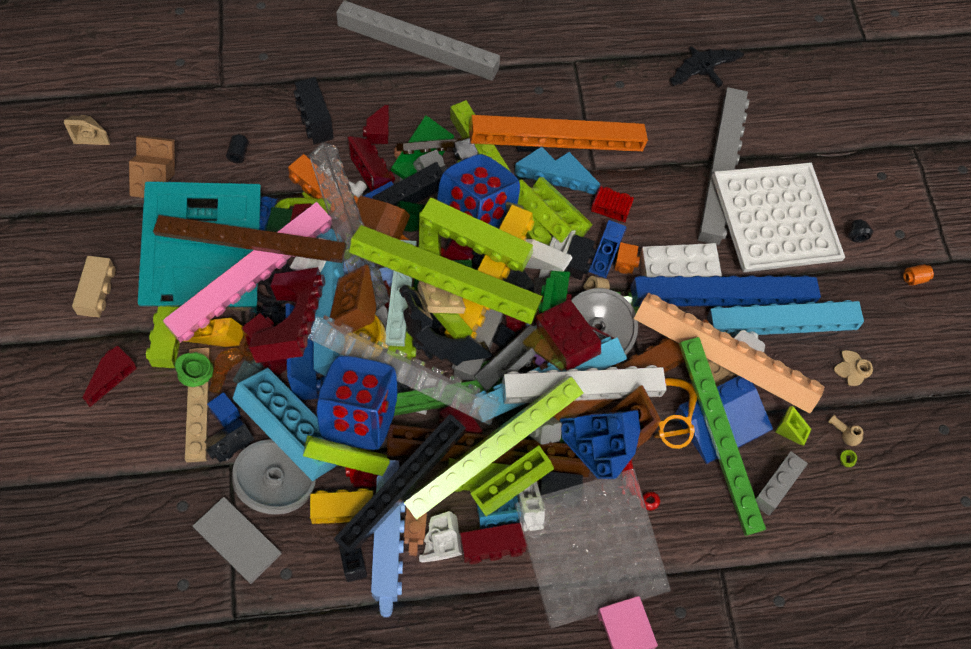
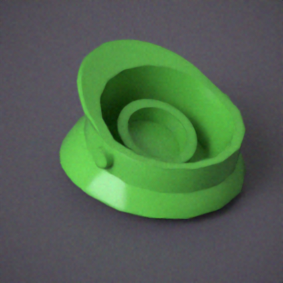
(193, 369)

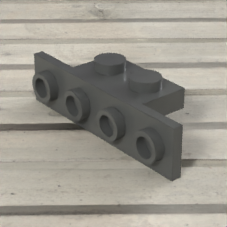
(508, 360)

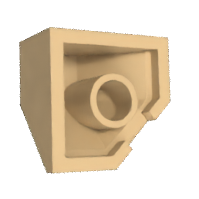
(86, 130)

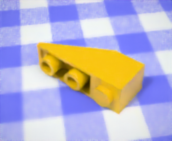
(219, 332)

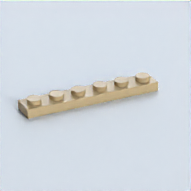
(197, 418)

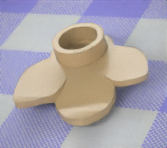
(851, 368)

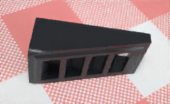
(355, 570)

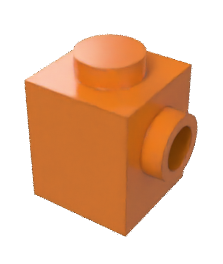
(627, 258)

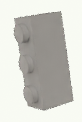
(780, 483)

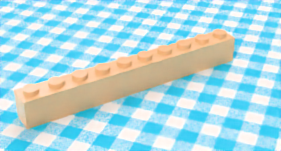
(731, 353)

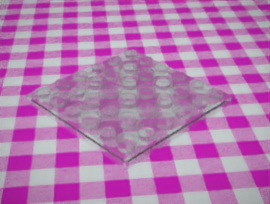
(592, 547)

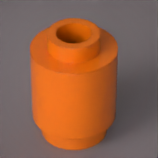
(918, 274)

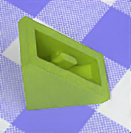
(793, 426)

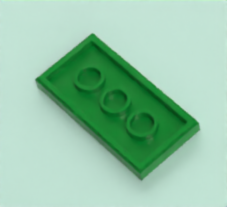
(426, 131)

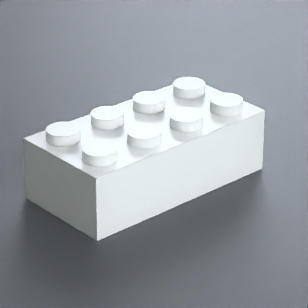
(680, 260)

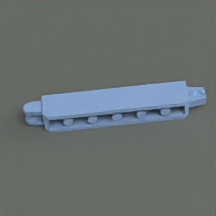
(386, 552)

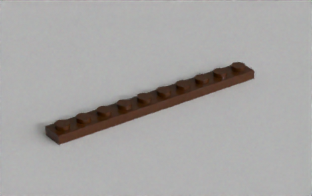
(250, 239)

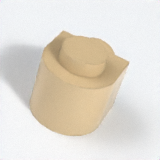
(596, 282)

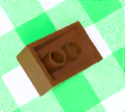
(382, 216)
(354, 299)
(647, 413)

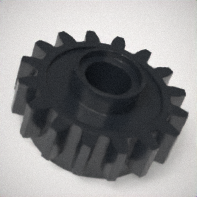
(271, 310)

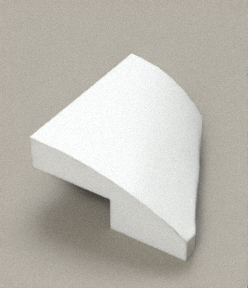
(442, 539)

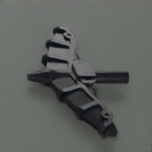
(703, 64)

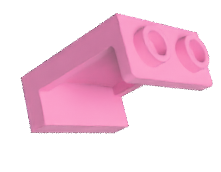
(627, 625)

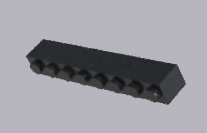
(400, 485)

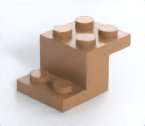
(152, 163)

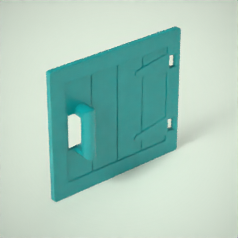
(189, 266)

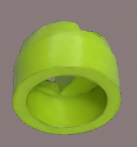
(853, 458)

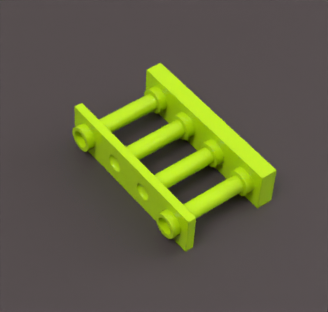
(552, 209)

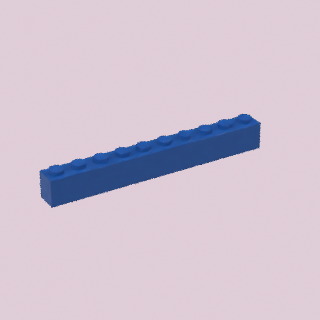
(726, 290)

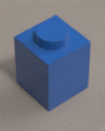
(223, 410)

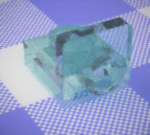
(247, 370)

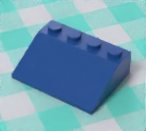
(301, 371)
(744, 413)

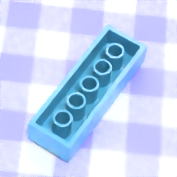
(281, 418)

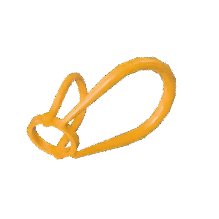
(692, 401)

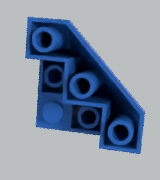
(603, 440)

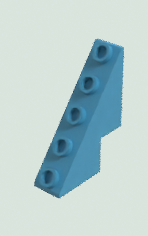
(563, 172)

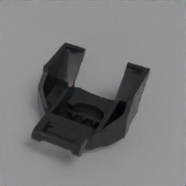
(427, 336)

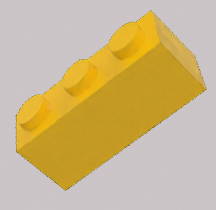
(337, 506)

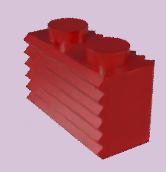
(612, 204)

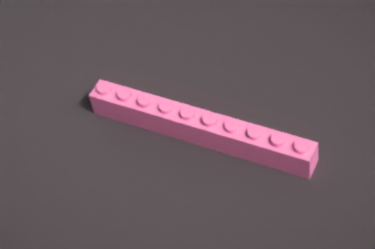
(241, 278)

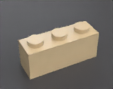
(94, 286)

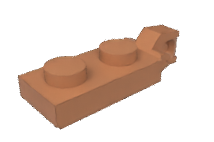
(414, 531)

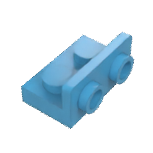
(502, 516)

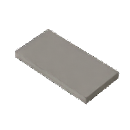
(237, 540)

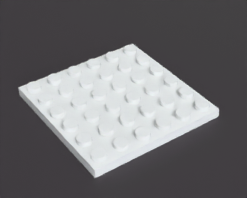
(777, 217)

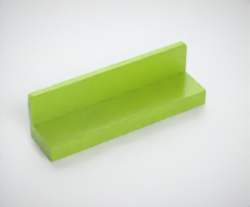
(345, 455)

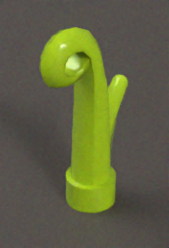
(287, 202)

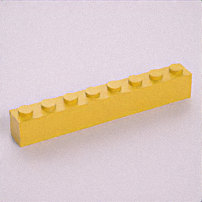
(516, 223)

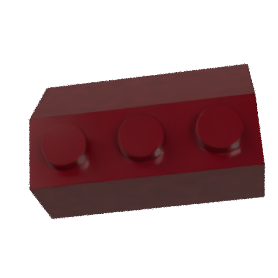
(368, 163)

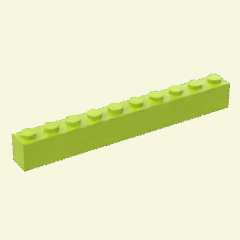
(460, 116)
(445, 274)
(492, 447)

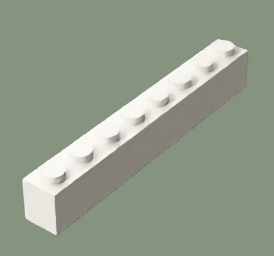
(595, 383)

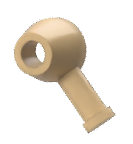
(848, 434)

